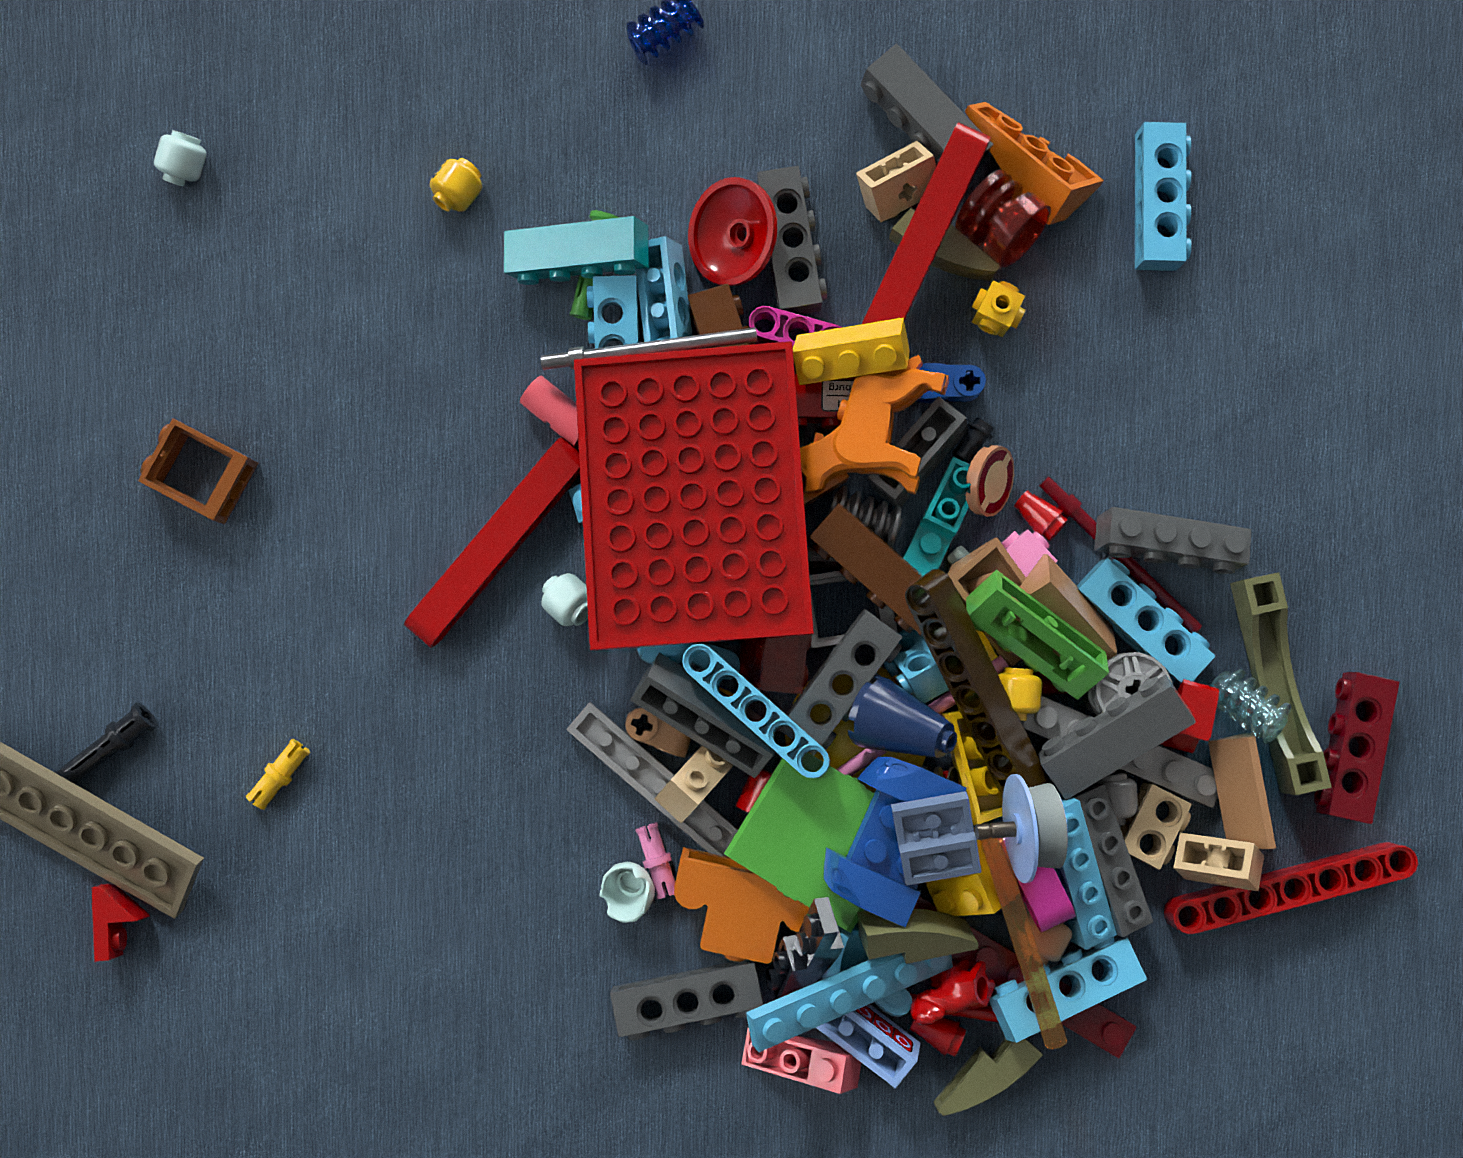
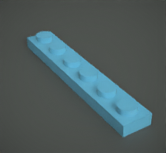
(837, 996)

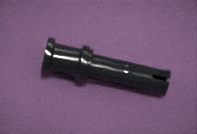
(117, 737)

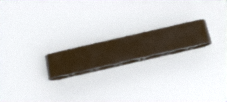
(973, 680)

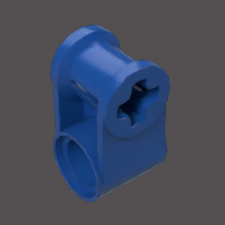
(955, 391)

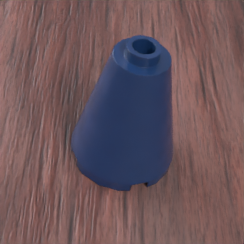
(898, 722)

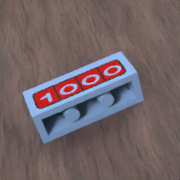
(875, 1042)

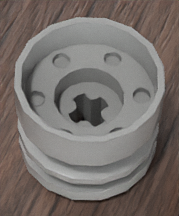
(1124, 671)

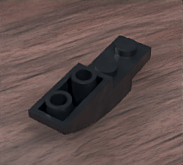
(807, 954)

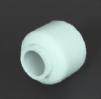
(180, 158)
(565, 599)

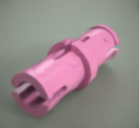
(656, 860)

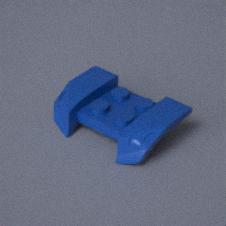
(873, 869)

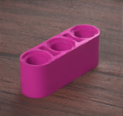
(783, 323)
(1046, 899)

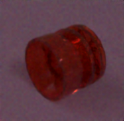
(1003, 218)

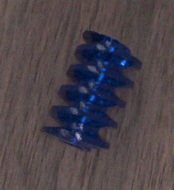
(661, 25)

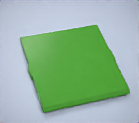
(794, 824)

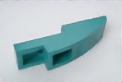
(940, 519)

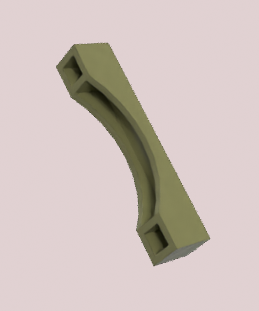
(1264, 628)

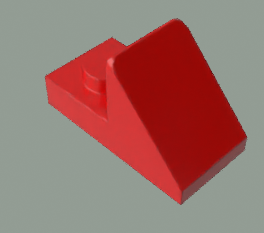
(1202, 703)
(110, 909)

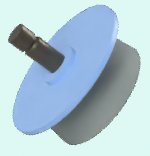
(1031, 826)

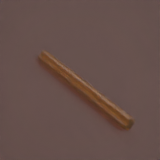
(1024, 943)

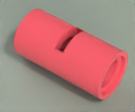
(553, 407)

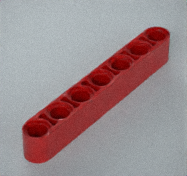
(928, 224)
(495, 543)
(1307, 887)

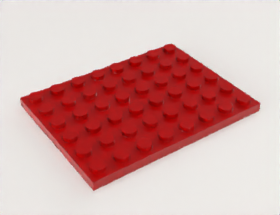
(692, 497)

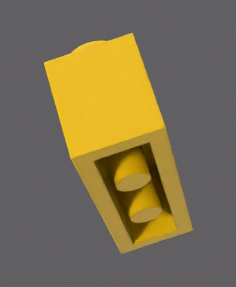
(851, 351)

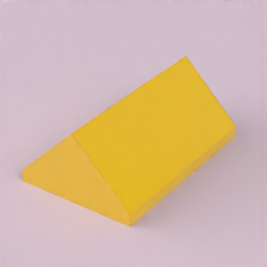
(973, 773)

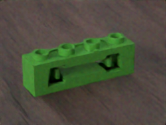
(1036, 635)

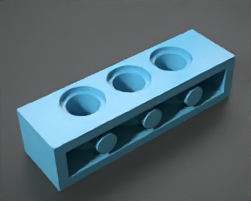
(1151, 248)
(614, 291)
(664, 292)
(1192, 648)
(1084, 883)
(1120, 973)

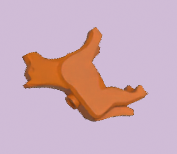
(866, 429)

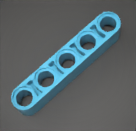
(738, 705)

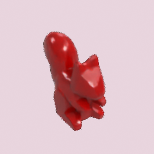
(953, 992)

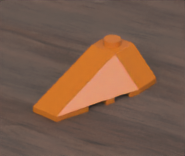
(1055, 180)

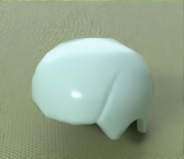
(627, 891)

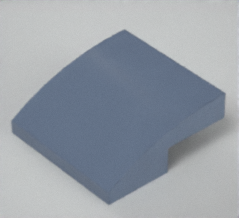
(936, 838)

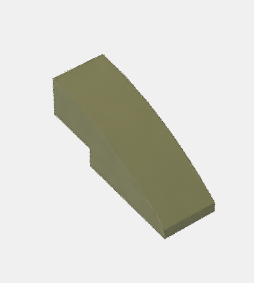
(955, 254)
(925, 937)
(987, 1075)

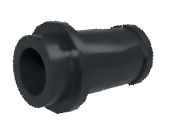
(973, 440)

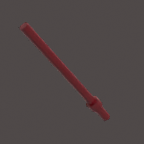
(1072, 508)

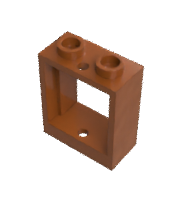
(228, 487)

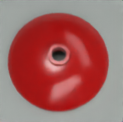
(720, 227)

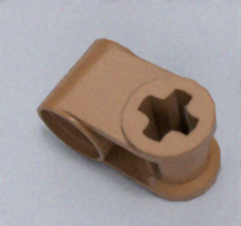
(660, 735)

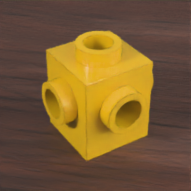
(992, 318)

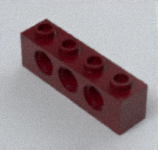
(1372, 735)

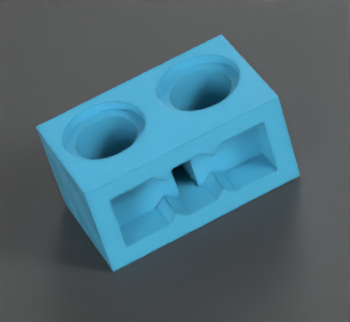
(916, 668)

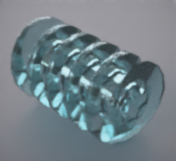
(1250, 706)

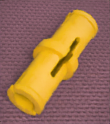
(278, 774)

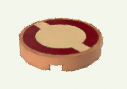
(990, 480)

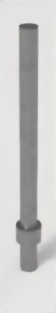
(701, 341)

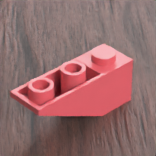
(807, 1061)

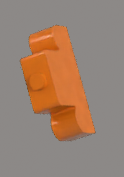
(741, 907)

